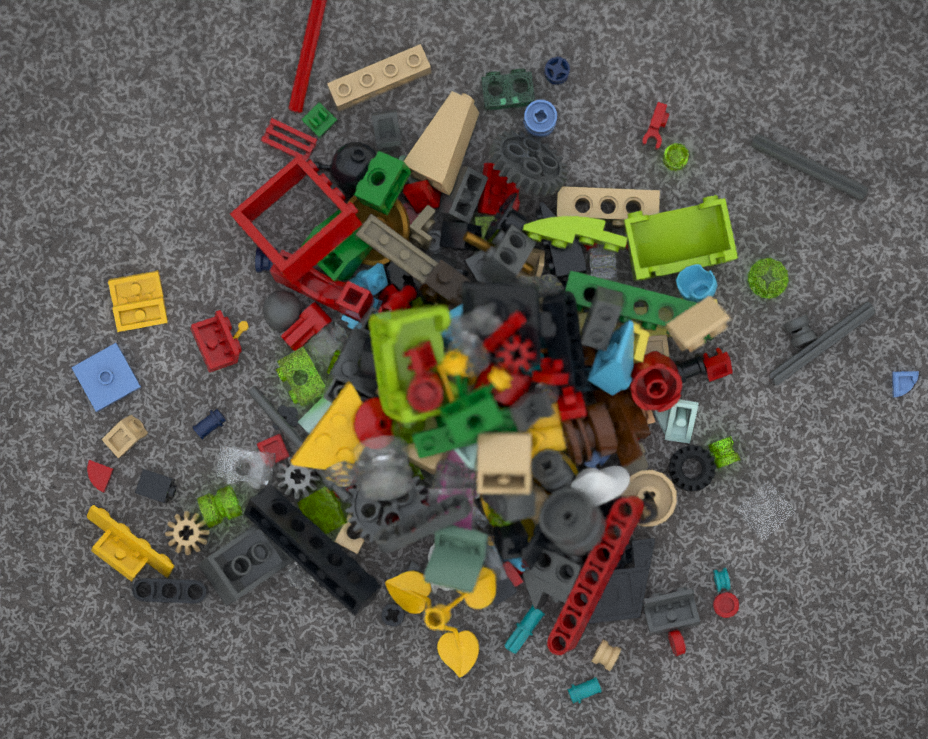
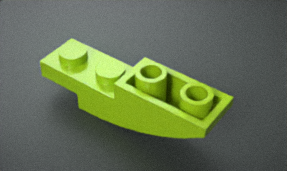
(563, 229)

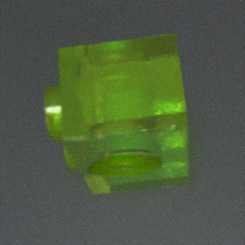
(301, 362)

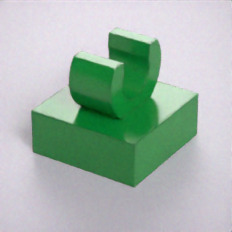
(319, 120)

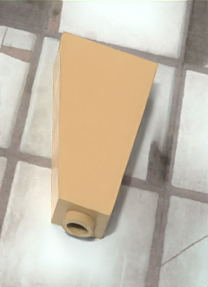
(444, 143)

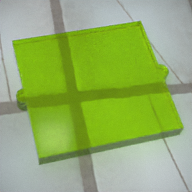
(323, 510)

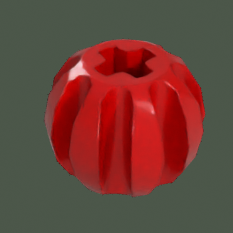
(518, 362)

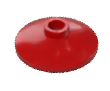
(368, 421)

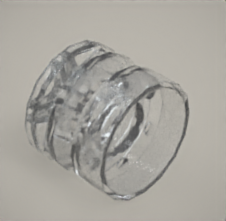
(383, 468)

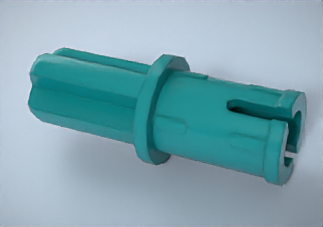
(524, 629)

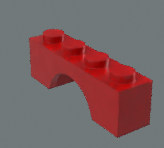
(338, 295)

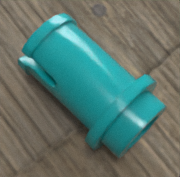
(584, 690)

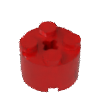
(658, 395)
(508, 397)

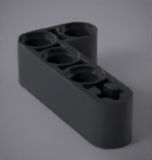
(567, 341)

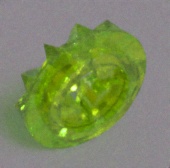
(759, 285)

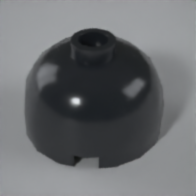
(351, 165)

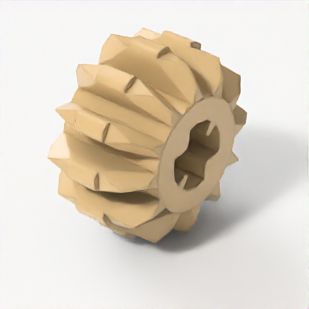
(193, 539)

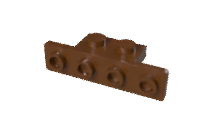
(627, 423)

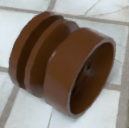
(588, 433)

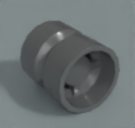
(551, 471)

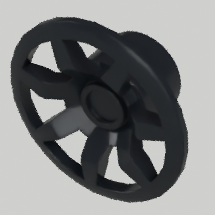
(508, 218)

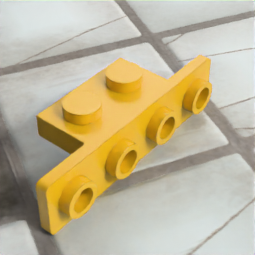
(123, 549)

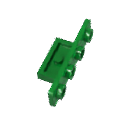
(440, 440)

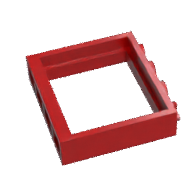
(317, 246)

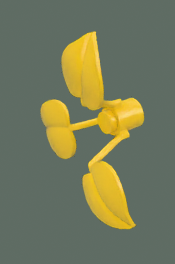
(455, 649)

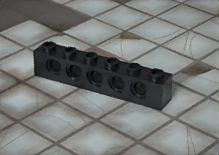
(312, 549)

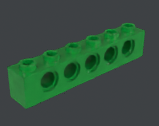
(579, 282)

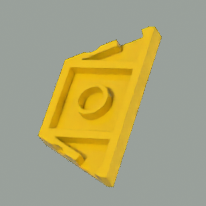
(334, 434)

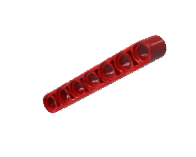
(585, 581)

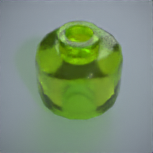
(406, 430)

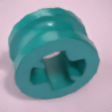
(721, 579)

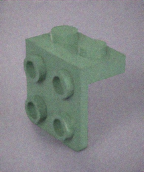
(457, 558)

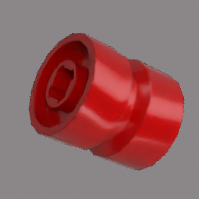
(425, 391)

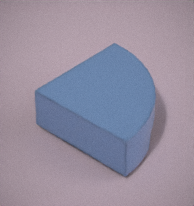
(903, 382)

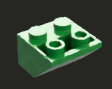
(346, 257)

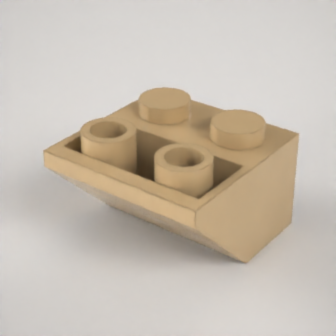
(696, 323)
(504, 463)

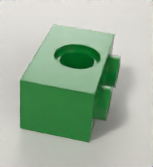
(383, 196)
(477, 403)

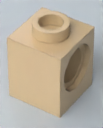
(344, 540)

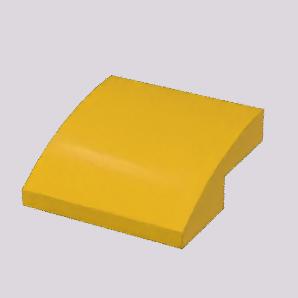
(138, 301)

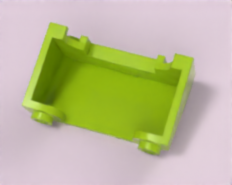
(679, 238)
(391, 337)

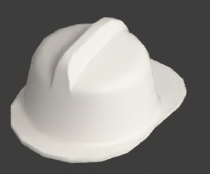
(602, 484)

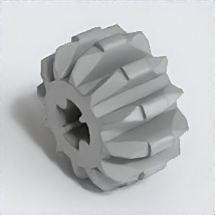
(292, 483)

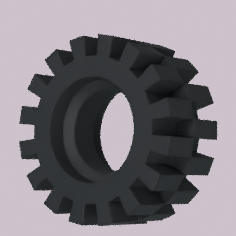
(703, 457)

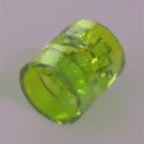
(219, 506)

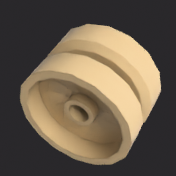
(660, 490)

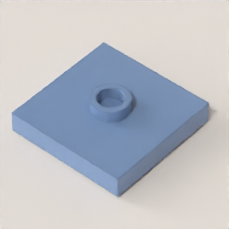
(106, 377)

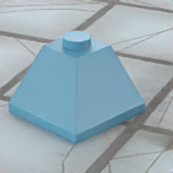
(614, 366)

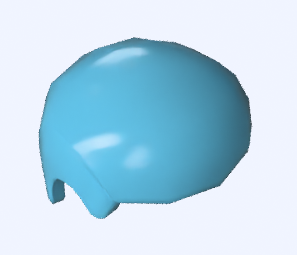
(696, 283)

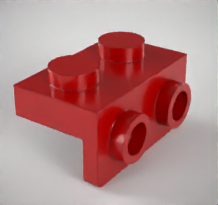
(496, 192)
(216, 342)

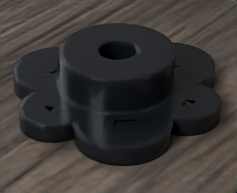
(291, 414)

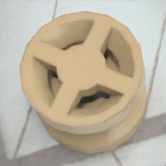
(606, 655)

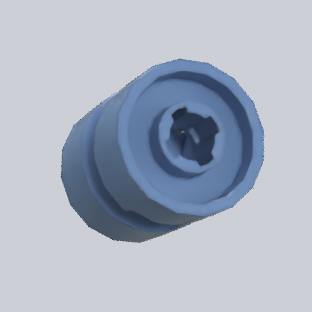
(540, 118)

